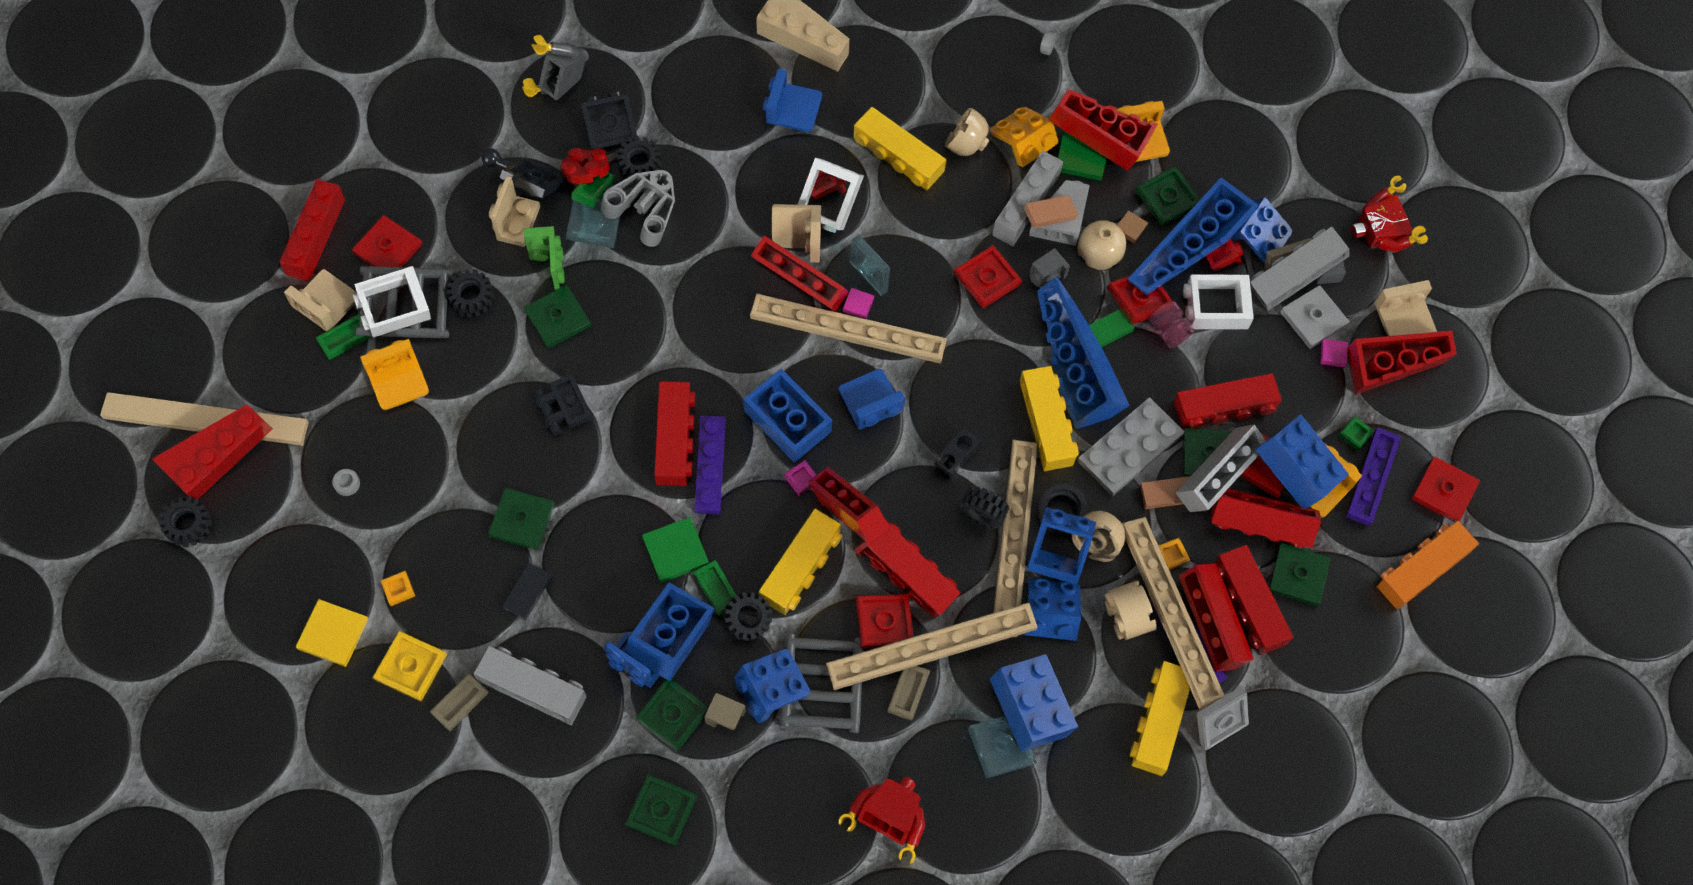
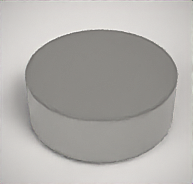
(1047, 42)
(346, 482)

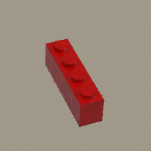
(312, 230)
(799, 273)
(1227, 401)
(673, 433)
(849, 505)
(1266, 518)
(1253, 601)
(1216, 617)

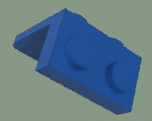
(791, 104)
(1264, 229)
(871, 399)
(1055, 608)
(621, 661)
(770, 684)

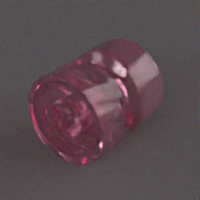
(1170, 321)

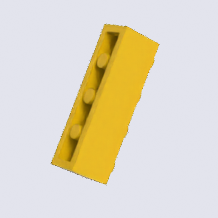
(899, 148)
(1048, 418)
(800, 562)
(1161, 720)

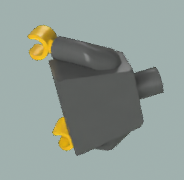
(560, 70)

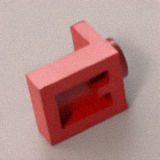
(826, 184)
(1225, 255)

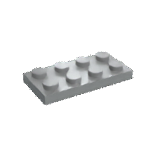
(1130, 446)

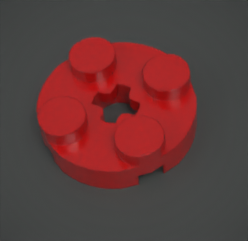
(584, 165)

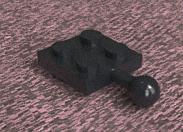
(525, 174)

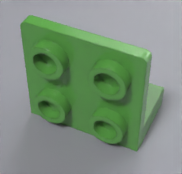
(545, 245)

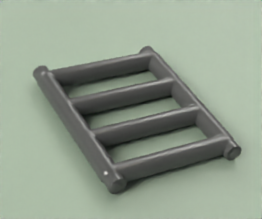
(415, 330)
(852, 697)

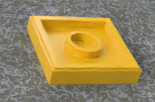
(332, 633)
(410, 666)

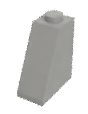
(1067, 231)

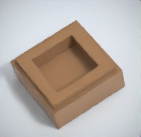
(1132, 226)

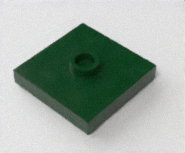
(1168, 196)
(557, 316)
(1198, 446)
(521, 519)
(1299, 574)
(672, 714)
(661, 810)

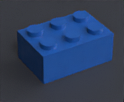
(787, 415)
(1302, 462)
(669, 631)
(1033, 702)

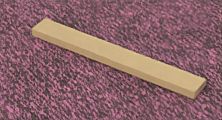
(848, 328)
(193, 416)
(1015, 525)
(1172, 613)
(931, 646)

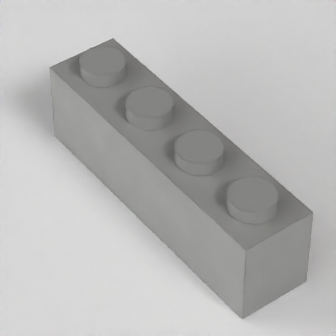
(1033, 188)
(1299, 268)
(1221, 469)
(530, 685)

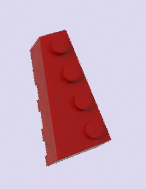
(1103, 128)
(1391, 358)
(213, 451)
(910, 570)

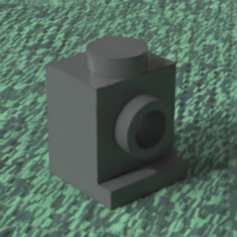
(1048, 267)

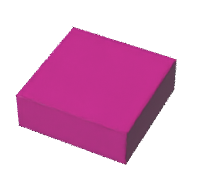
(858, 303)
(1334, 353)
(799, 477)

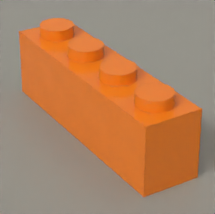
(1426, 565)

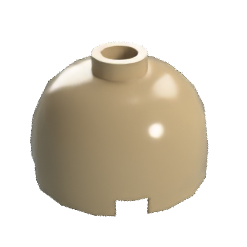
(969, 134)
(1102, 245)
(1107, 537)

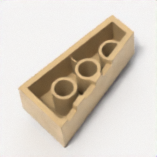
(803, 31)

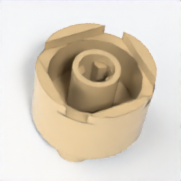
(1130, 609)

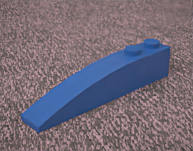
(1199, 233)
(1079, 361)

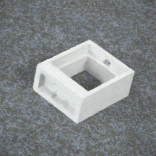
(840, 172)
(385, 283)
(1238, 320)

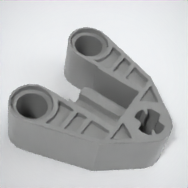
(656, 187)

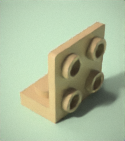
(512, 214)
(798, 228)
(322, 300)
(1405, 309)

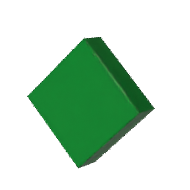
(1356, 433)

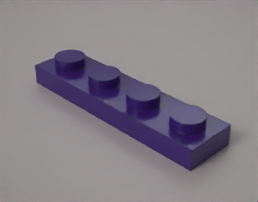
(710, 465)
(1374, 476)

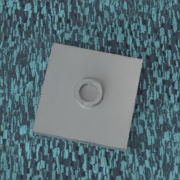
(1314, 317)
(1223, 718)

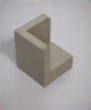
(724, 712)

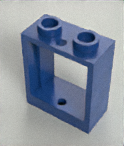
(1066, 568)

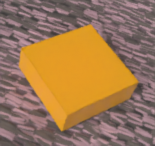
(1174, 553)
(397, 588)

